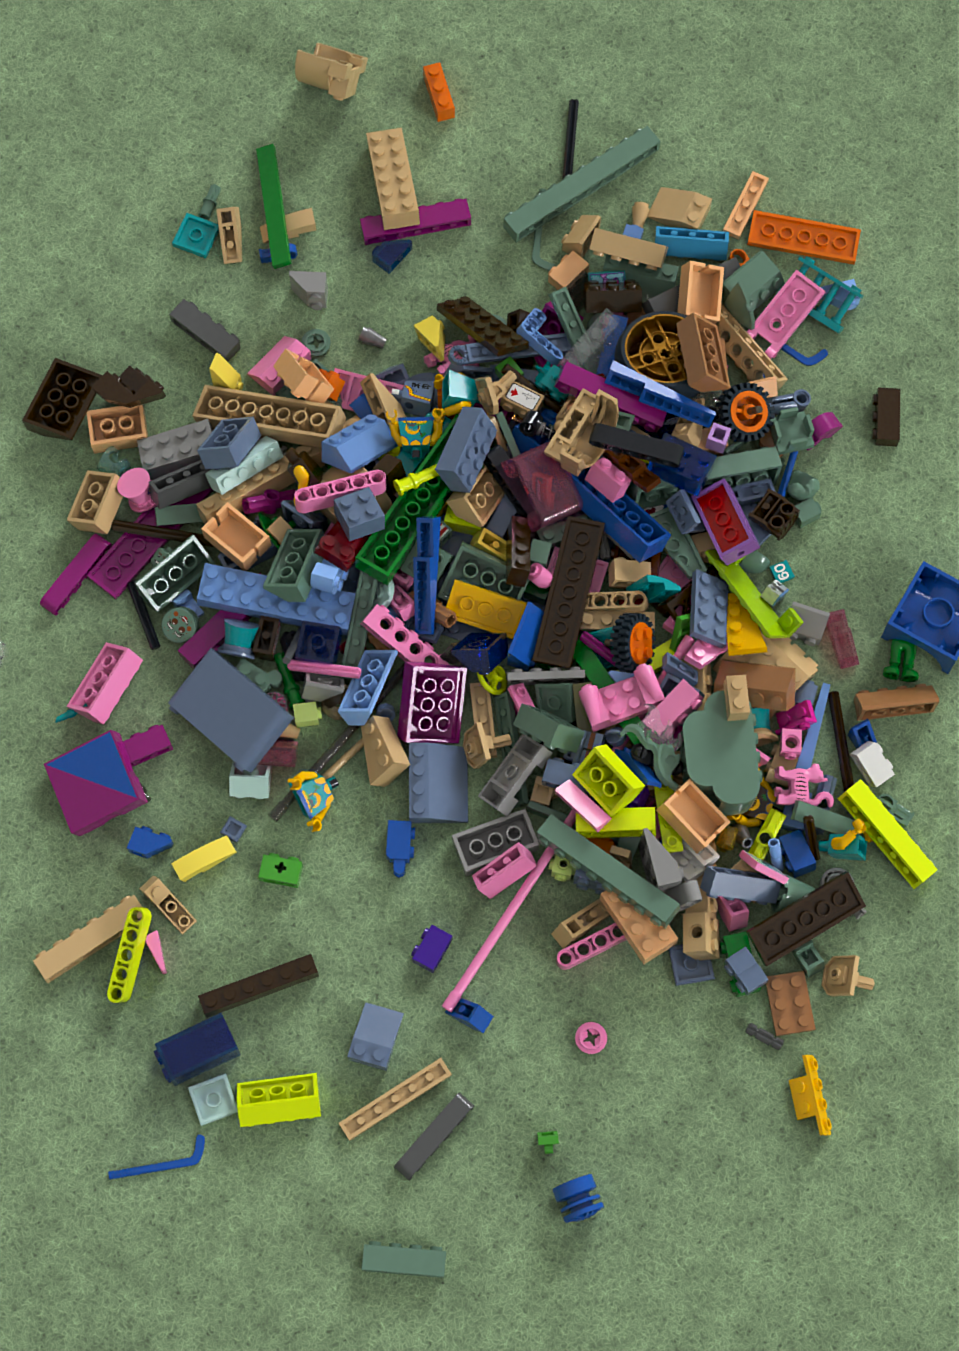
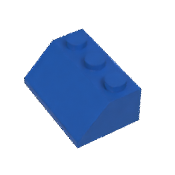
(525, 639)

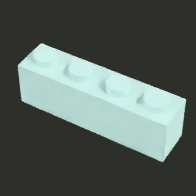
(261, 455)

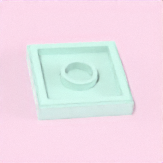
(213, 1099)

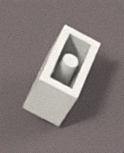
(872, 763)

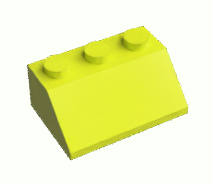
(608, 779)

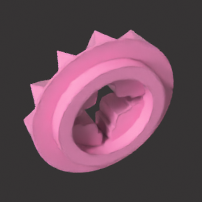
(594, 1029)

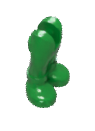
(908, 673)

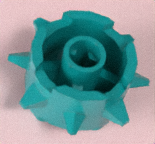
(546, 380)

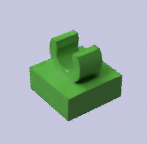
(548, 1139)

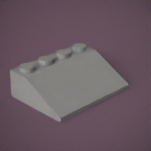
(658, 863)

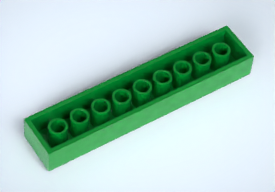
(389, 548)

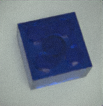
(318, 643)

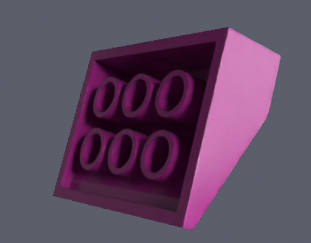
(431, 703)

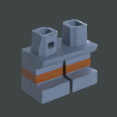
(588, 741)

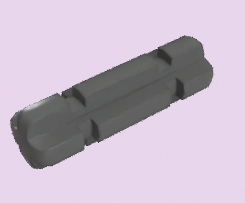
(764, 1036)

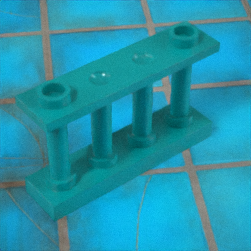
(819, 312)

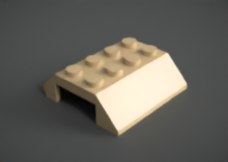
(782, 654)

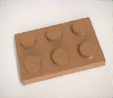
(790, 1003)

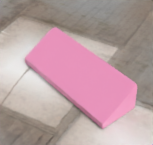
(582, 805)

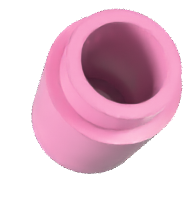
(540, 576)

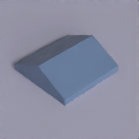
(470, 371)

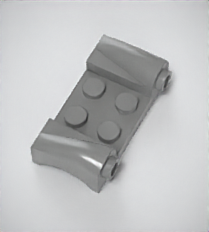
(513, 772)

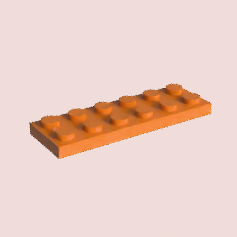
(804, 237)

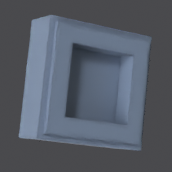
(233, 829)

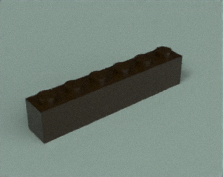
(258, 985)

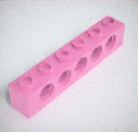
(387, 637)

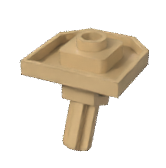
(491, 392)
(478, 746)
(841, 976)

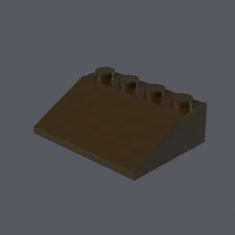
(61, 401)

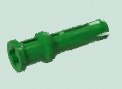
(291, 688)

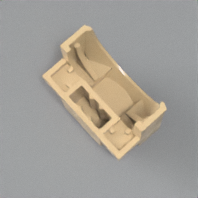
(571, 440)

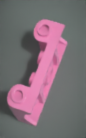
(622, 699)

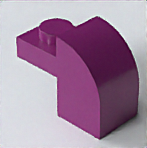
(825, 427)

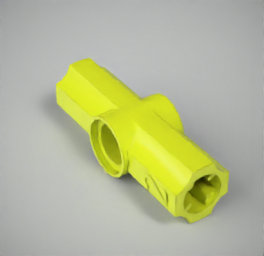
(771, 826)

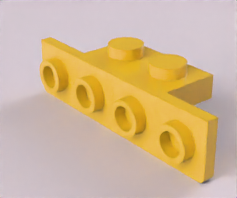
(808, 1096)

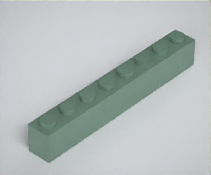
(608, 871)

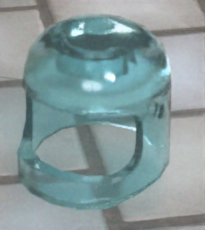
(108, 466)

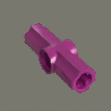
(268, 502)

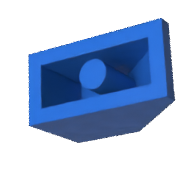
(471, 1015)

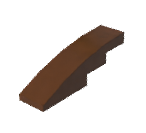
(634, 469)

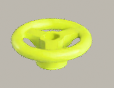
(496, 675)

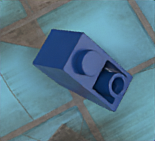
(148, 844)

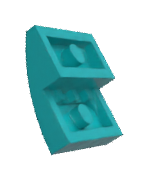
(655, 588)

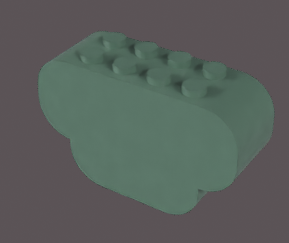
(721, 756)

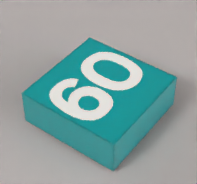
(782, 571)

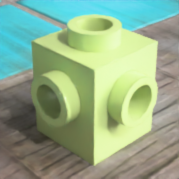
(561, 873)

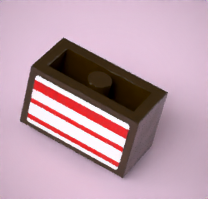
(267, 638)

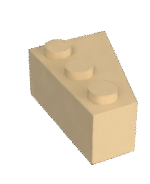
(383, 751)

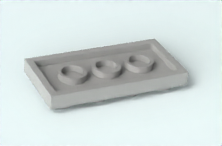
(573, 675)

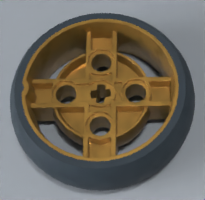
(659, 349)

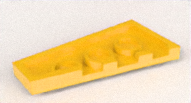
(742, 631)

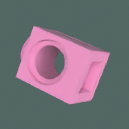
(794, 736)

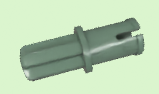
(209, 201)

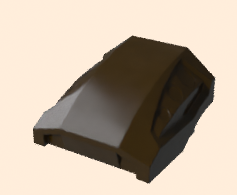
(775, 514)

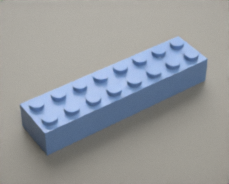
(244, 594)

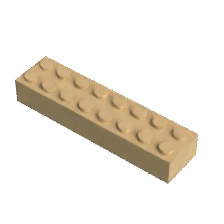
(275, 416)

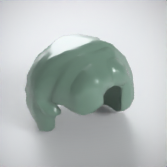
(802, 485)

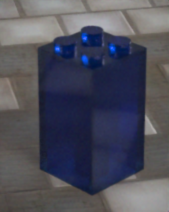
(196, 1050)

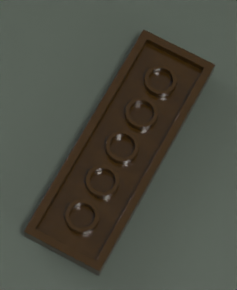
(482, 326)
(806, 918)

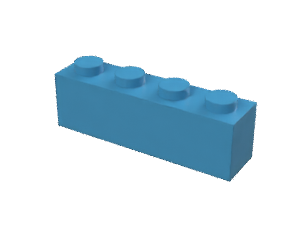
(693, 242)

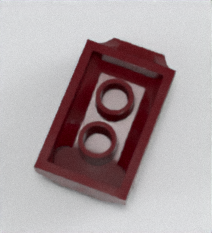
(337, 548)

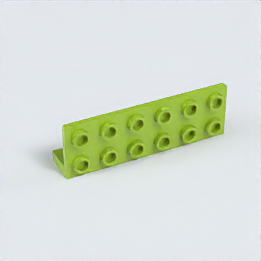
(750, 598)

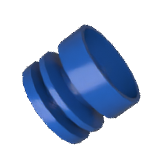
(578, 1198)

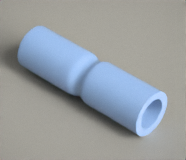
(775, 853)

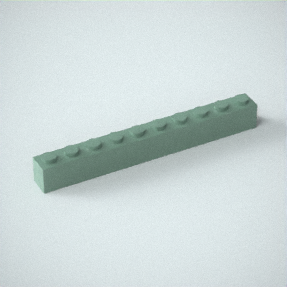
(581, 184)

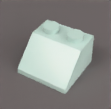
(250, 784)

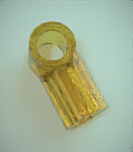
(727, 839)

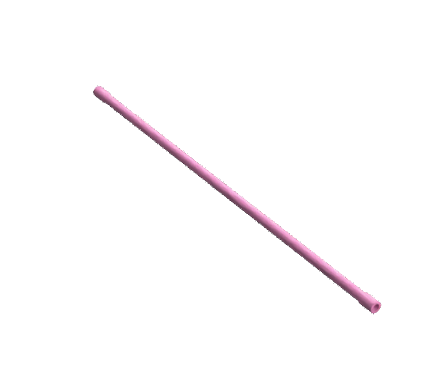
(455, 995)

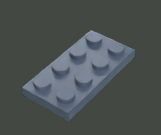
(709, 608)

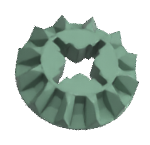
(321, 336)

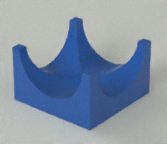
(929, 615)

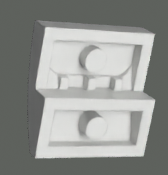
(694, 863)

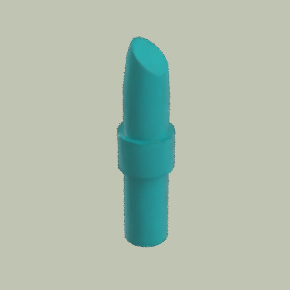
(69, 714)

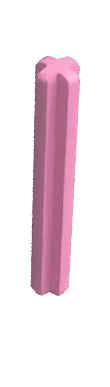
(324, 668)

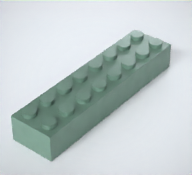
(734, 468)

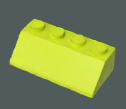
(278, 1100)

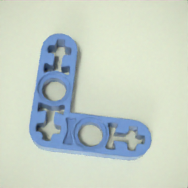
(536, 340)

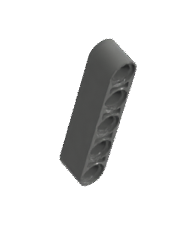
(433, 1136)

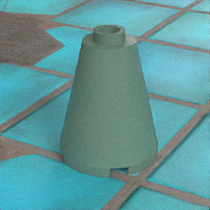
(790, 893)

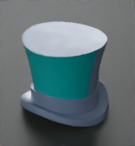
(239, 638)

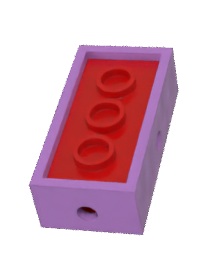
(725, 522)

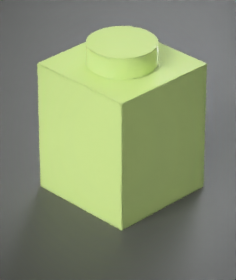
(307, 714)

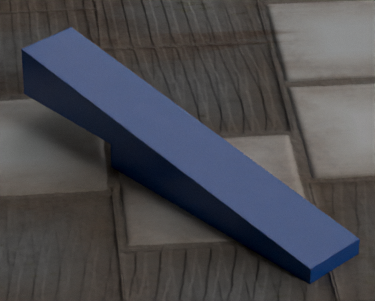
(658, 395)
(425, 573)

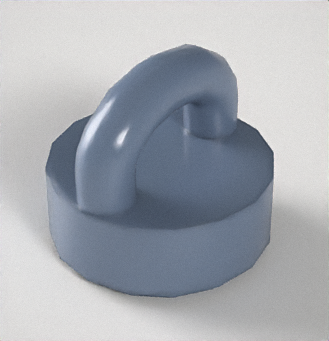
(386, 710)
(614, 738)

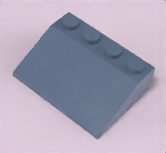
(437, 783)

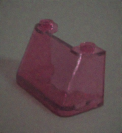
(546, 485)

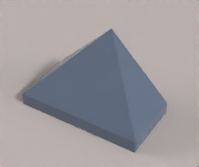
(394, 374)

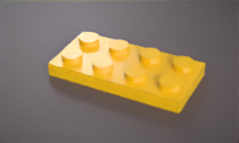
(485, 608)

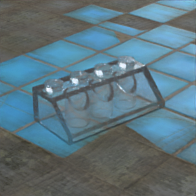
(597, 344)

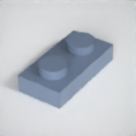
(679, 669)

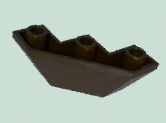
(129, 388)

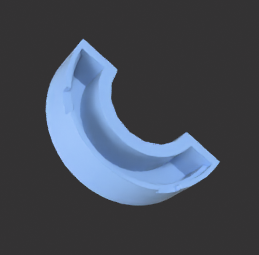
(327, 577)

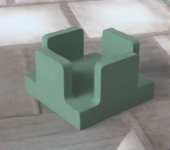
(792, 431)

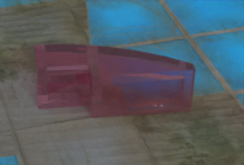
(842, 639)

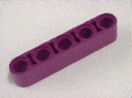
(74, 574)

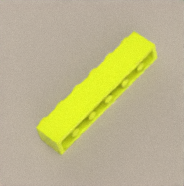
(888, 834)

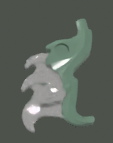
(660, 741)

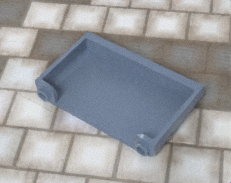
(230, 710)

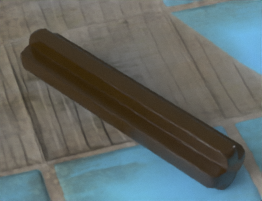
(811, 836)

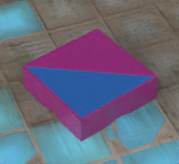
(95, 783)

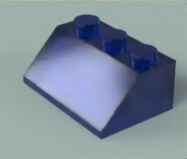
(482, 651)

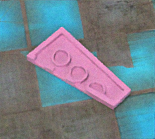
(703, 653)

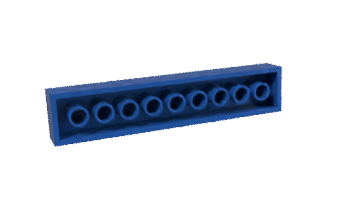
(623, 518)

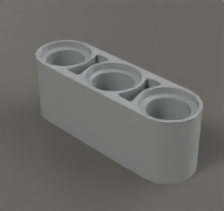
(686, 894)

